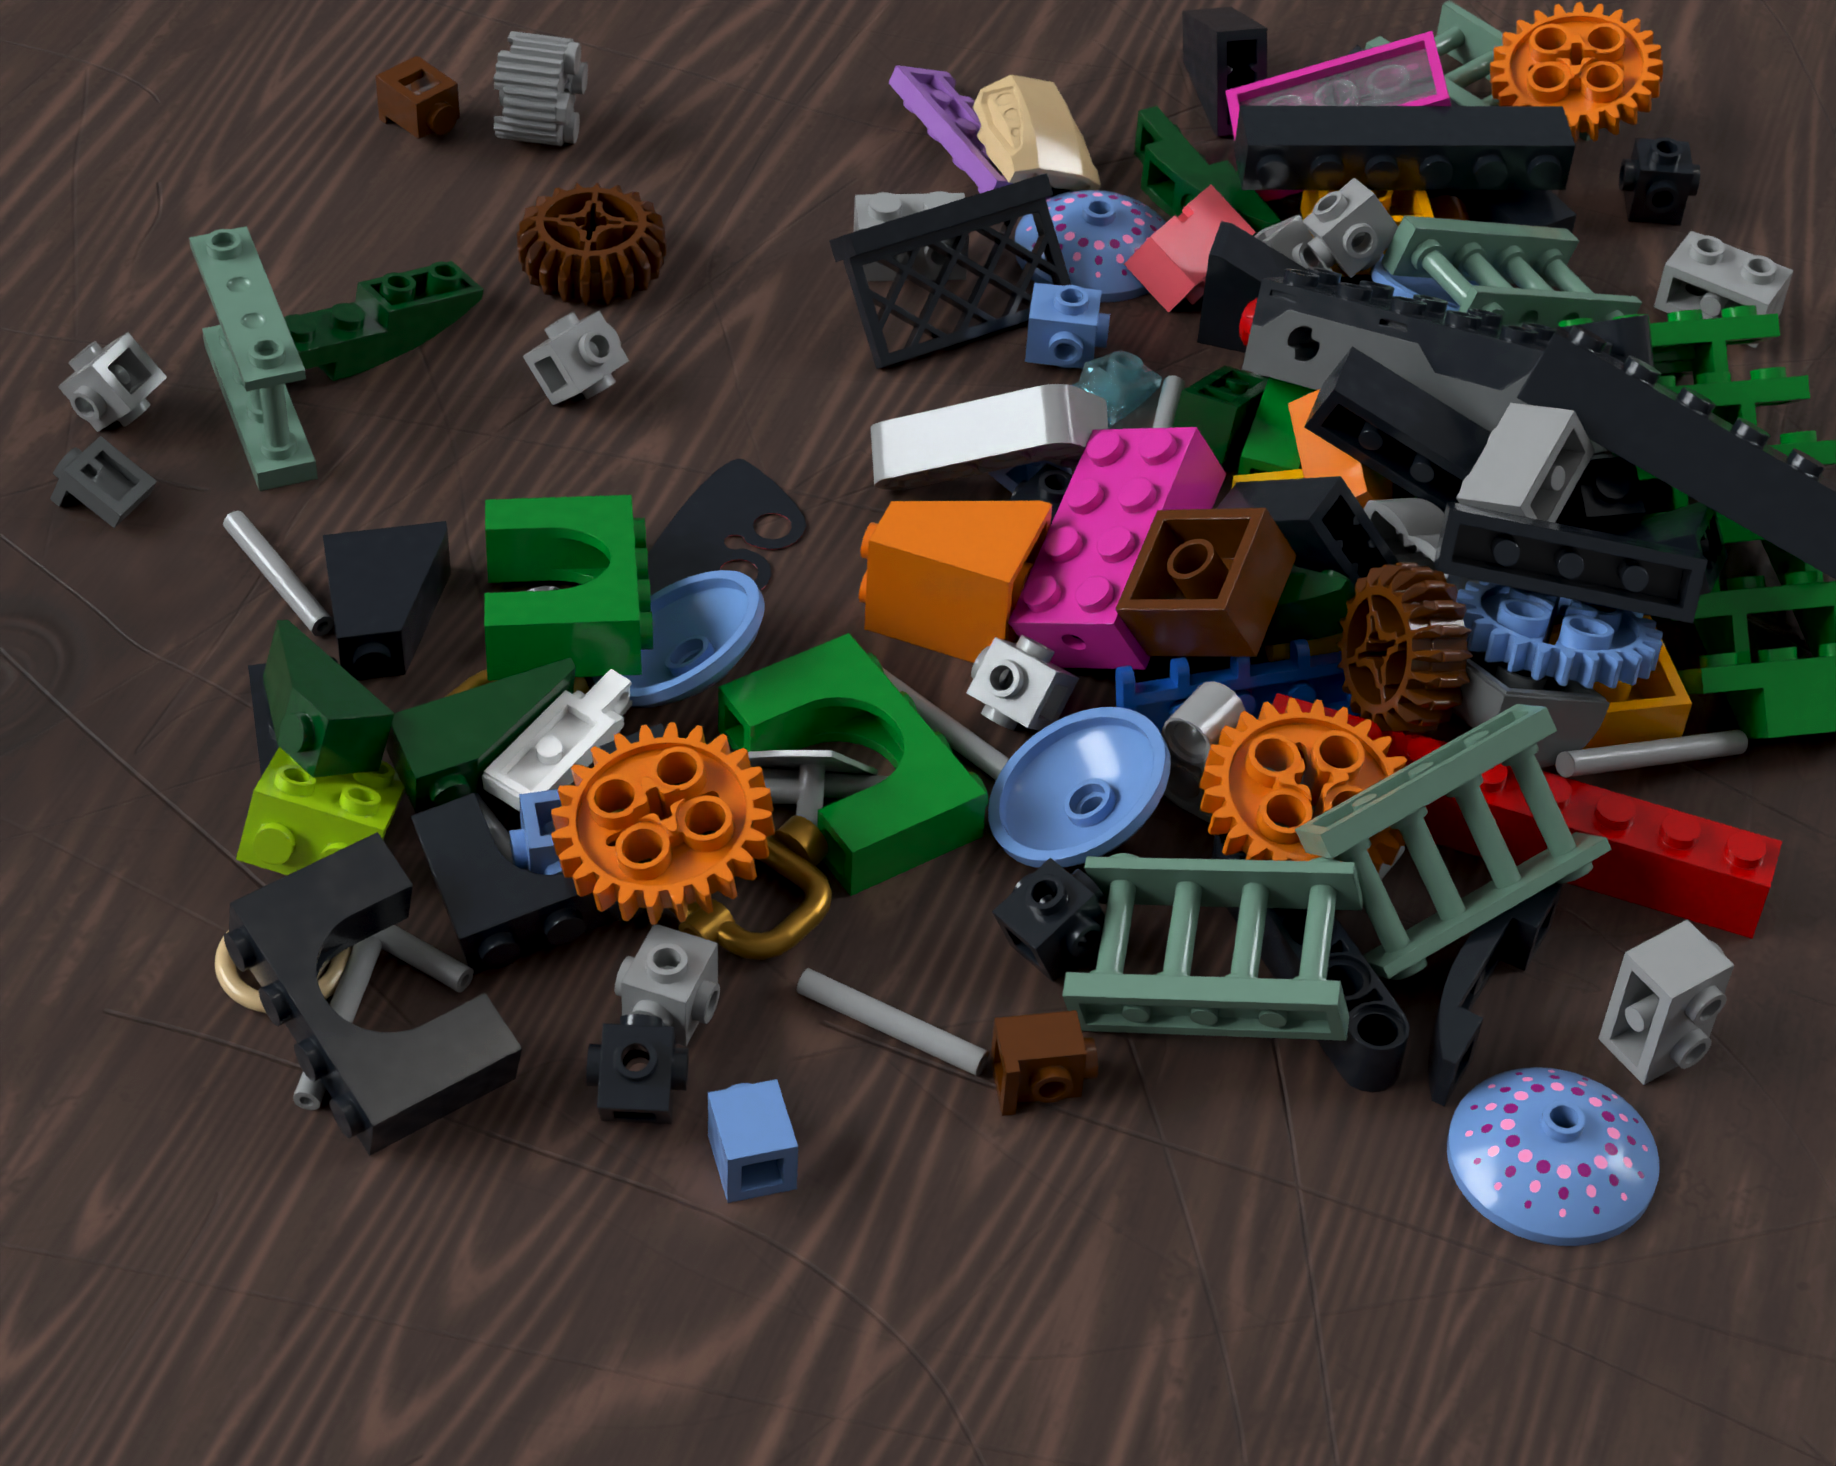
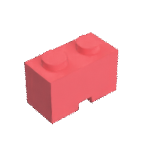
(1176, 256)

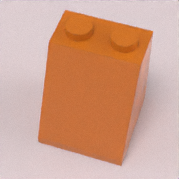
(950, 571)

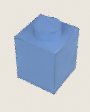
(752, 1140)

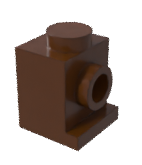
(424, 109)
(1040, 1058)

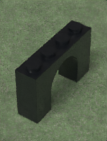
(490, 901)
(377, 1080)

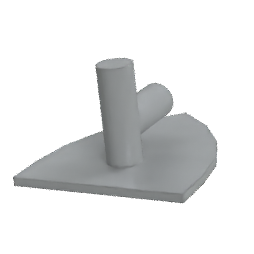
(809, 789)

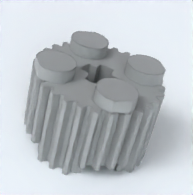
(539, 89)

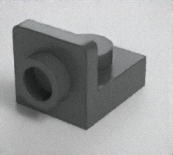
(102, 481)

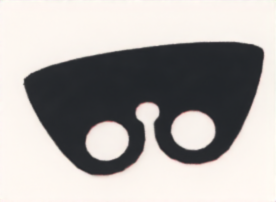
(718, 509)

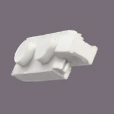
(559, 739)

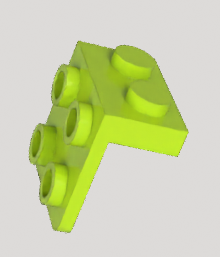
(309, 818)

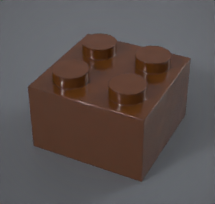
(1206, 582)

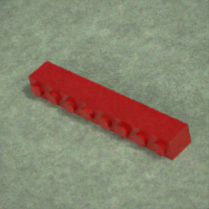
(1656, 855)

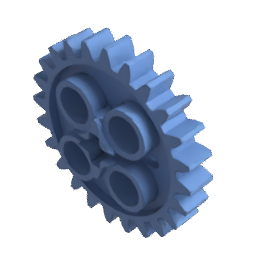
(1592, 645)

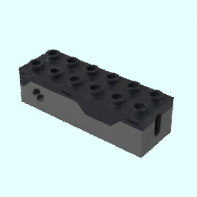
(1463, 359)

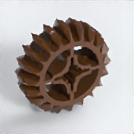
(591, 243)
(1404, 648)

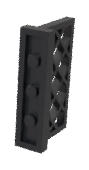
(929, 229)

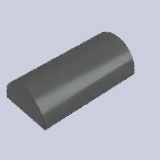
(1572, 707)

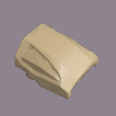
(1033, 134)

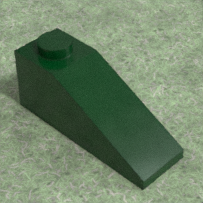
(1222, 410)
(321, 709)
(452, 740)

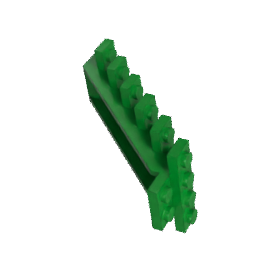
(1780, 692)

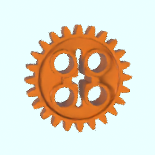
(1579, 62)
(1250, 798)
(663, 823)

